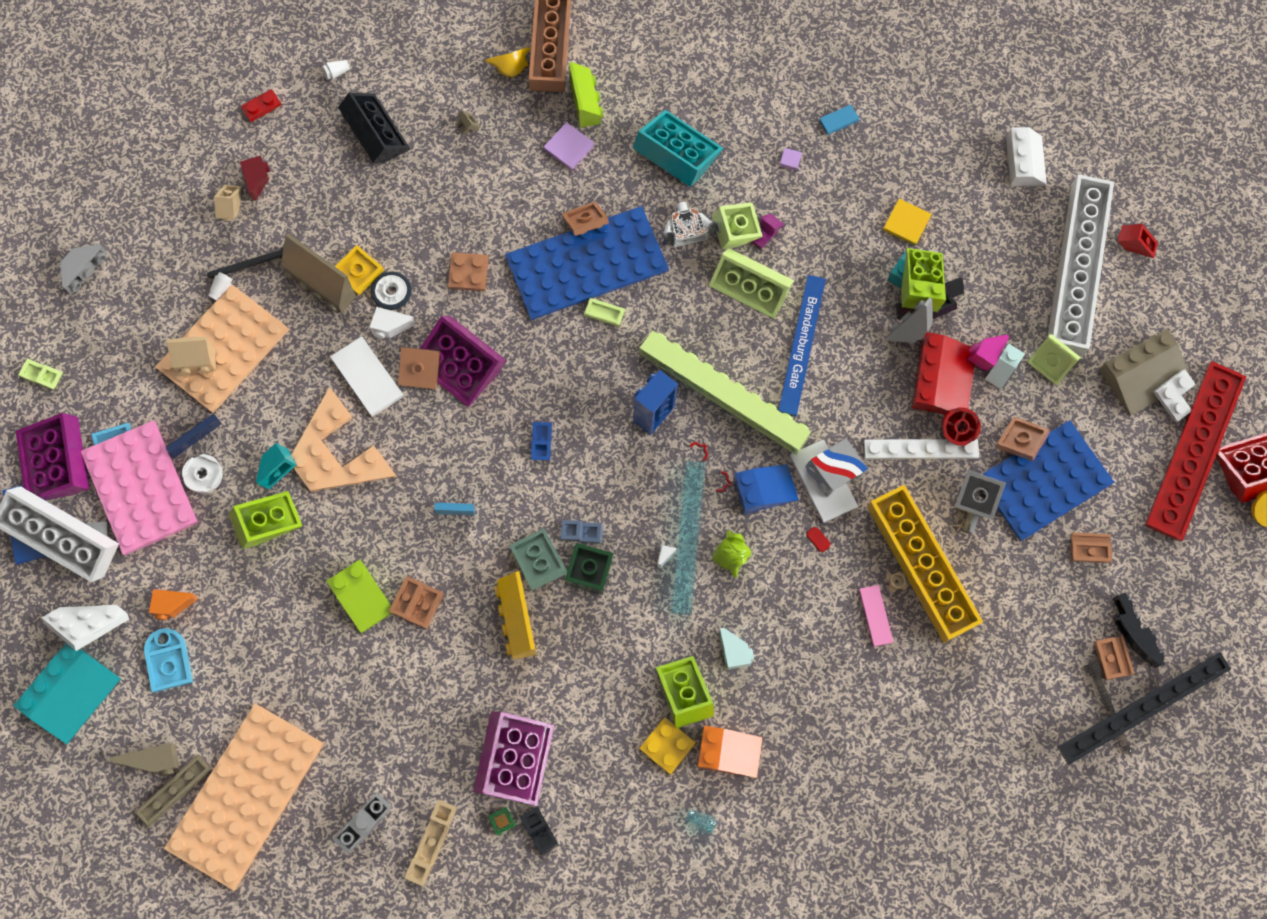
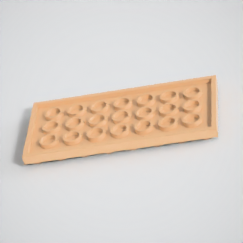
(244, 797)

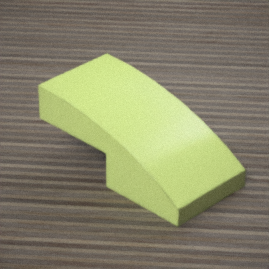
(40, 374)

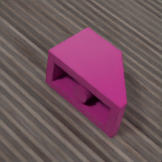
(987, 352)

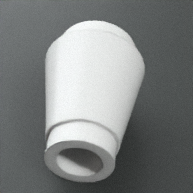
(334, 69)
(220, 285)

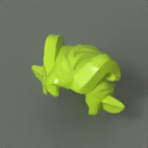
(732, 553)

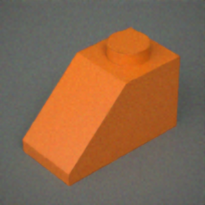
(169, 603)

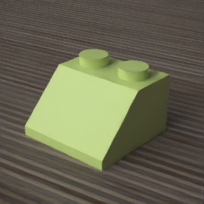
(737, 225)

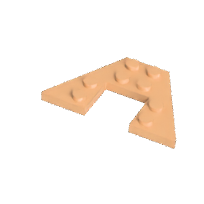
(317, 464)

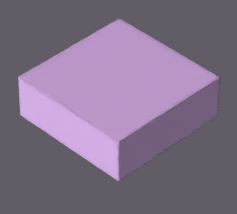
(790, 159)

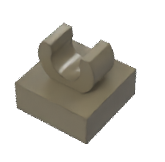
(469, 122)

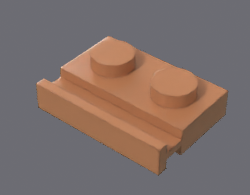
(1091, 548)
(1113, 657)

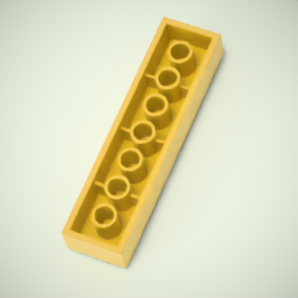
(924, 564)

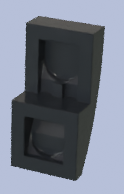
(539, 831)

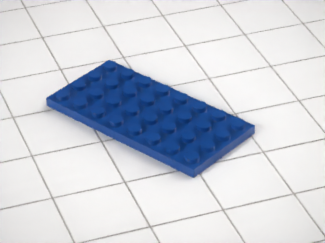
(587, 265)

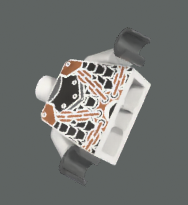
(688, 226)

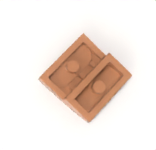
(416, 602)

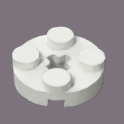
(205, 484)

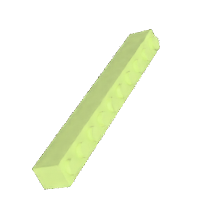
(724, 392)

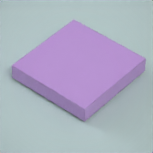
(569, 146)

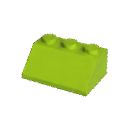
(584, 95)

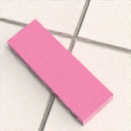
(875, 615)

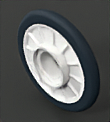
(393, 301)

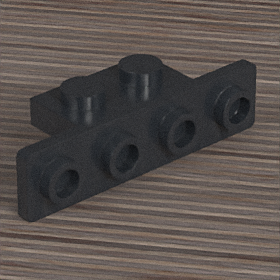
(952, 289)

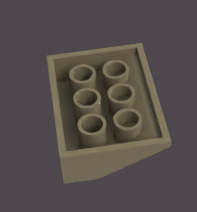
(316, 275)
(1143, 370)

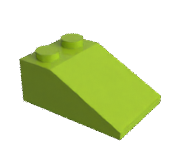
(264, 519)
(360, 596)
(685, 692)

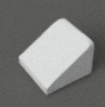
(665, 554)

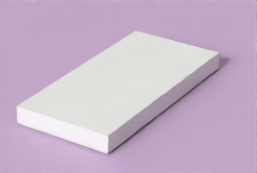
(367, 376)
(830, 507)

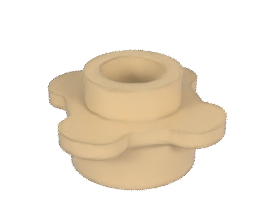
(900, 576)

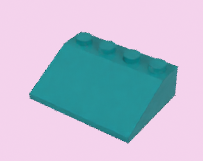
(676, 147)
(67, 692)

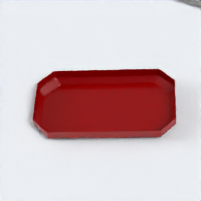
(818, 539)

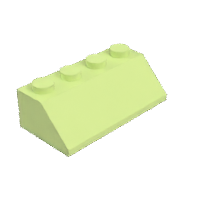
(751, 282)

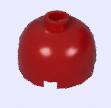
(961, 426)

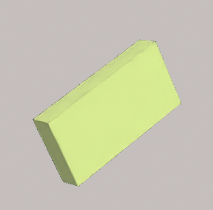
(604, 312)

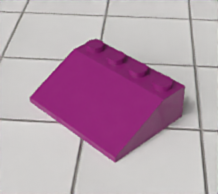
(464, 360)
(52, 457)
(513, 758)

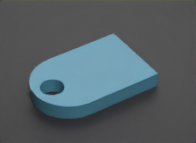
(167, 663)

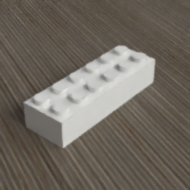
(56, 534)

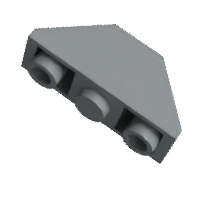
(80, 265)
(913, 324)
(363, 823)

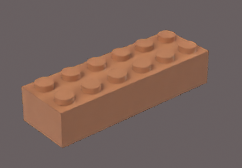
(550, 45)

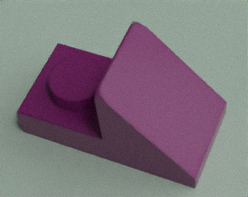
(769, 227)

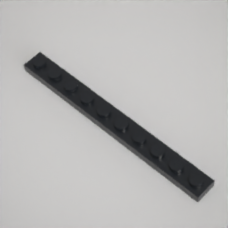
(1143, 708)

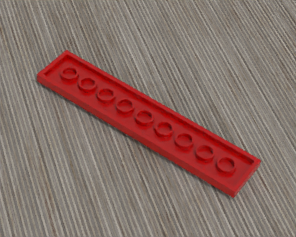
(1195, 451)

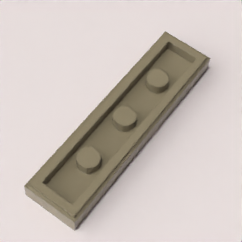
(173, 791)

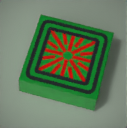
(501, 821)

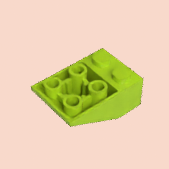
(923, 278)

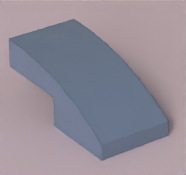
(581, 532)

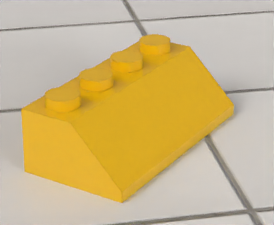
(516, 616)

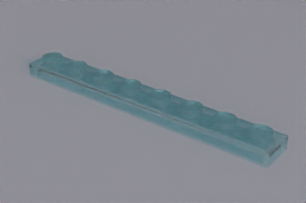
(688, 538)

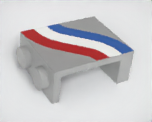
(836, 467)

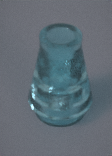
(702, 821)

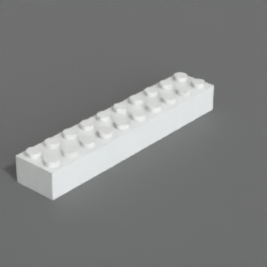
(1081, 262)

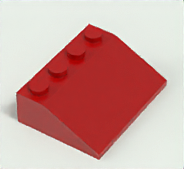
(942, 375)
(1245, 466)

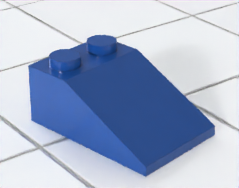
(764, 488)

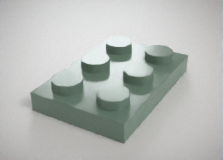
(538, 559)

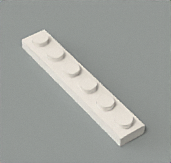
(918, 449)

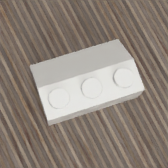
(1025, 157)

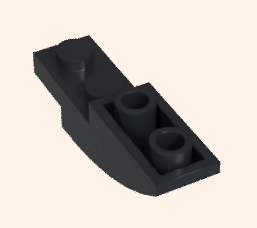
(1140, 640)

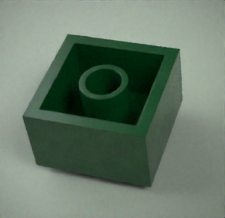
(589, 568)

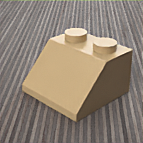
(192, 355)

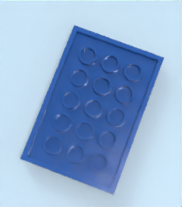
(1051, 484)

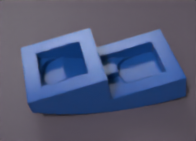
(541, 441)

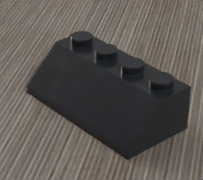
(373, 127)

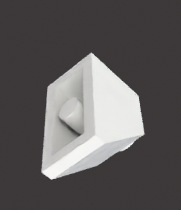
(389, 323)

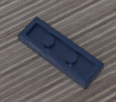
(193, 435)

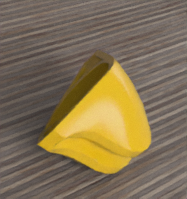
(510, 64)

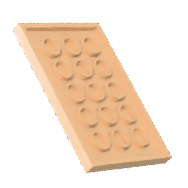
(241, 339)

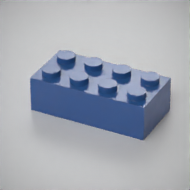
(654, 401)

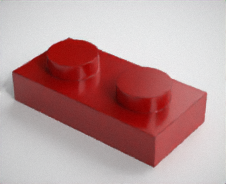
(261, 105)

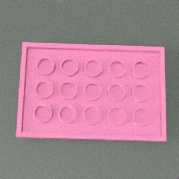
(139, 487)

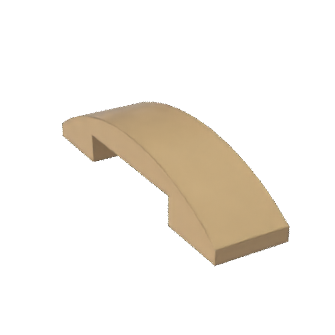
(431, 843)

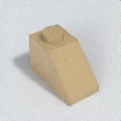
(227, 202)

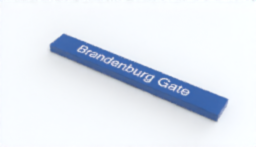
(802, 345)

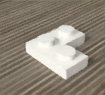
(1171, 395)

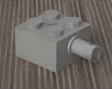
(969, 500)

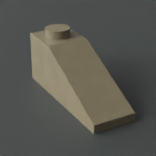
(157, 759)

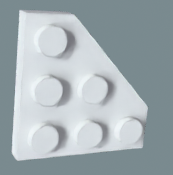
(84, 623)

